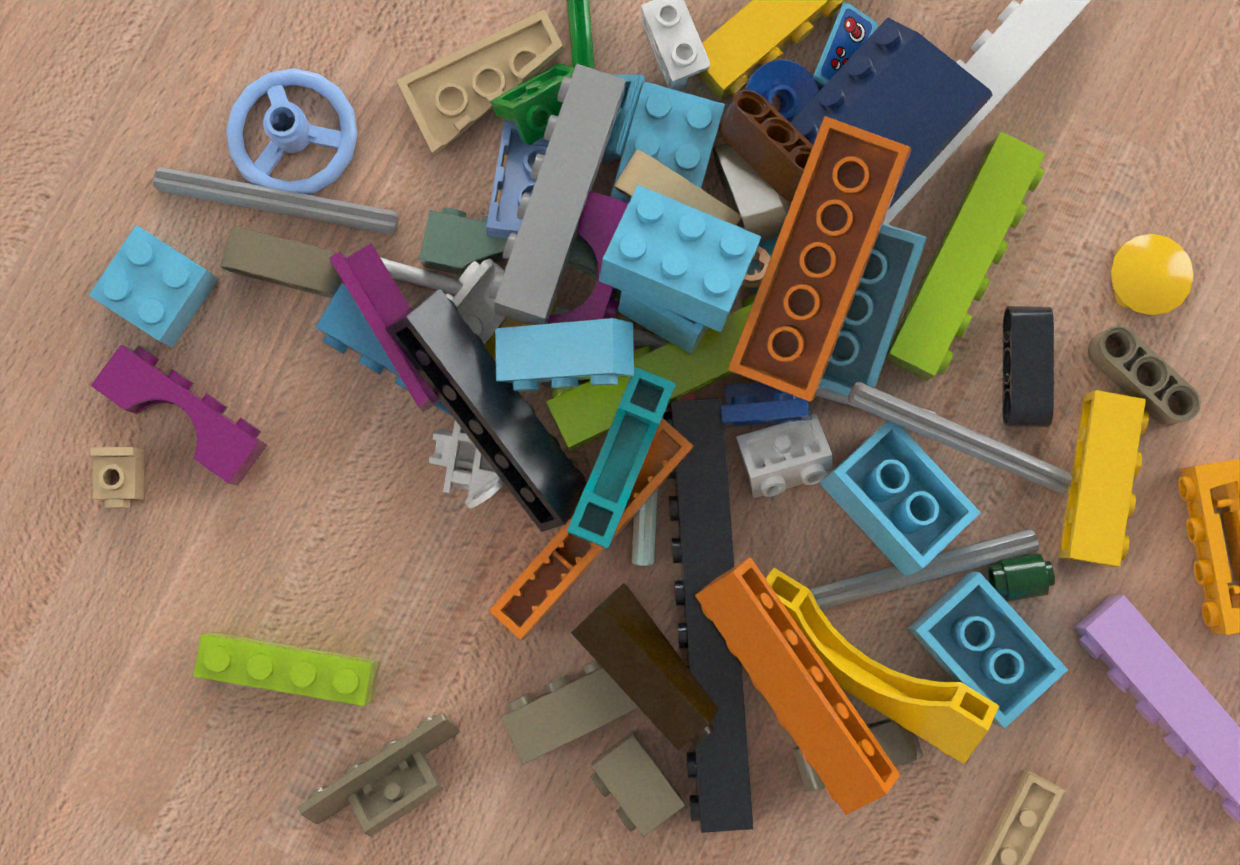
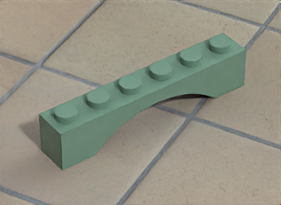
(456, 241)

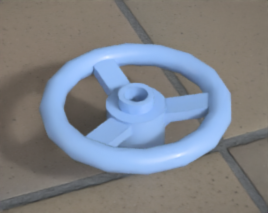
(283, 116)

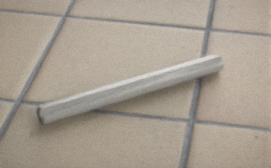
(275, 200)
(959, 437)
(942, 565)

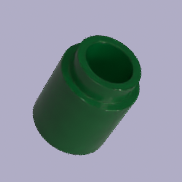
(1022, 577)

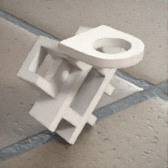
(481, 482)

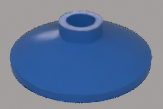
(787, 82)

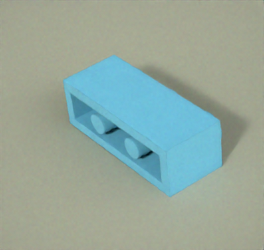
(565, 354)

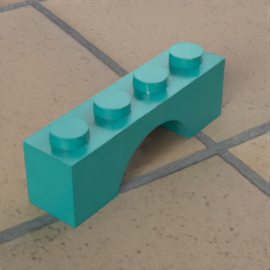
(621, 458)

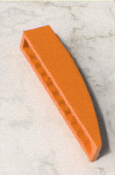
(569, 557)

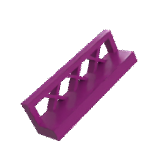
(381, 305)

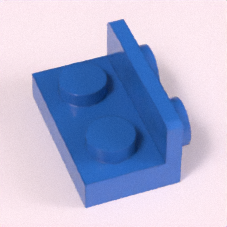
(761, 404)

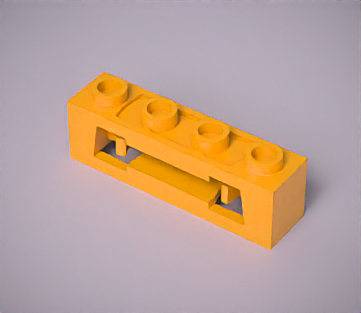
(1204, 489)

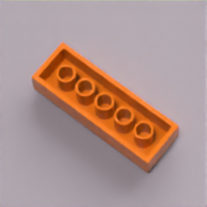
(819, 258)

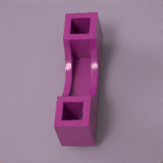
(597, 227)
(222, 444)

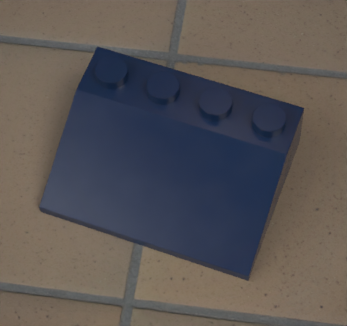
(900, 91)

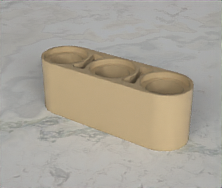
(654, 175)

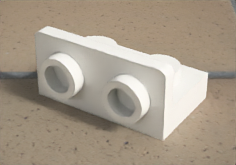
(674, 41)
(474, 300)
(785, 456)

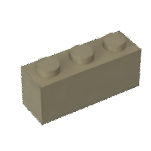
(564, 712)

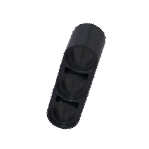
(1028, 366)

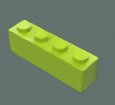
(286, 668)

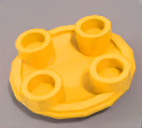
(1151, 275)

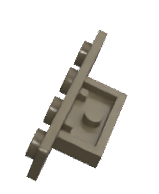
(388, 782)

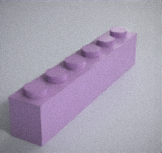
(1167, 695)

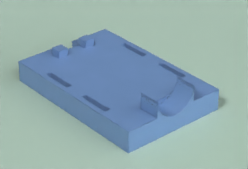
(512, 181)

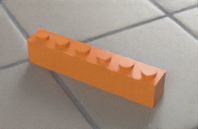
(798, 687)

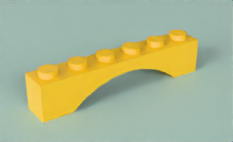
(939, 712)

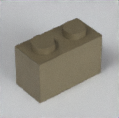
(636, 784)

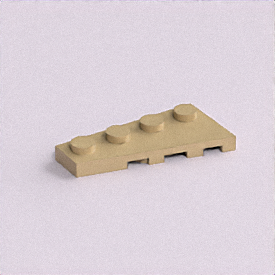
(459, 87)

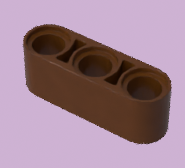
(766, 141)

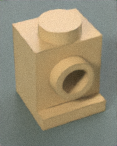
(131, 468)

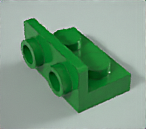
(533, 102)

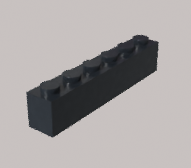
(488, 410)

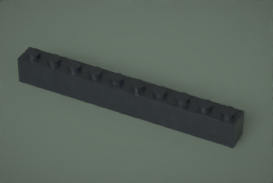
(704, 554)

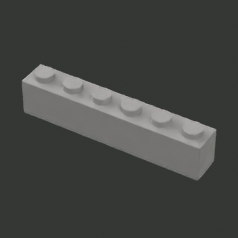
(558, 197)

